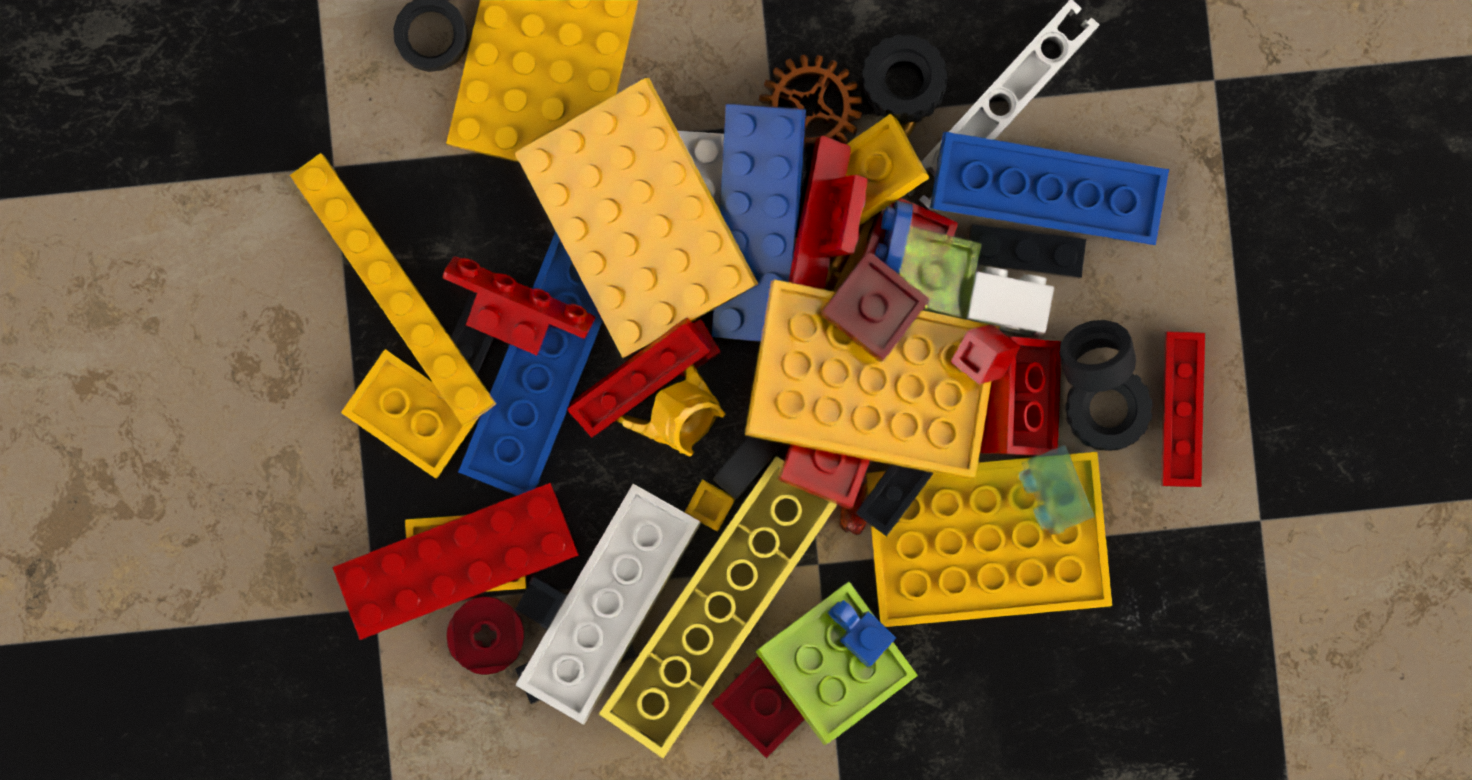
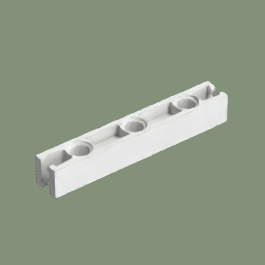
(1016, 85)

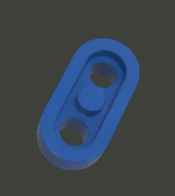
(896, 222)

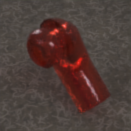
(848, 519)

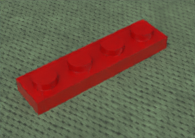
(639, 377)
(1183, 409)

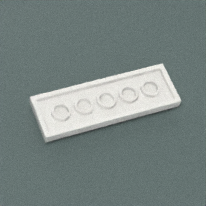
(608, 604)

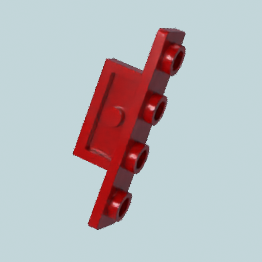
(828, 214)
(514, 310)

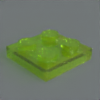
(941, 270)

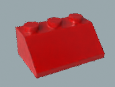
(1025, 402)

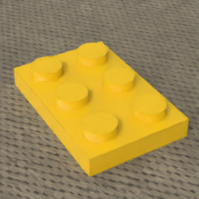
(887, 162)
(407, 414)

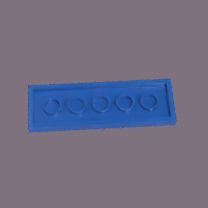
(1049, 188)
(760, 206)

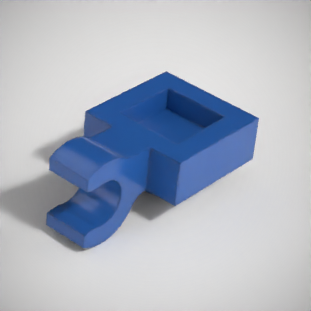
(864, 635)

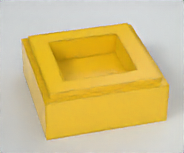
(710, 505)

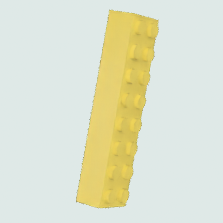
(716, 611)

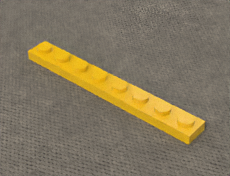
(393, 290)

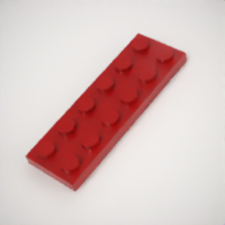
(455, 561)

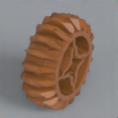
(825, 78)

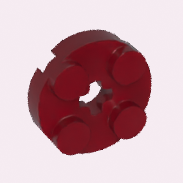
(471, 652)

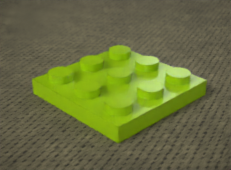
(824, 676)

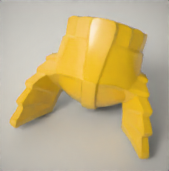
(679, 414)

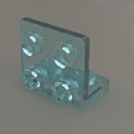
(1056, 490)

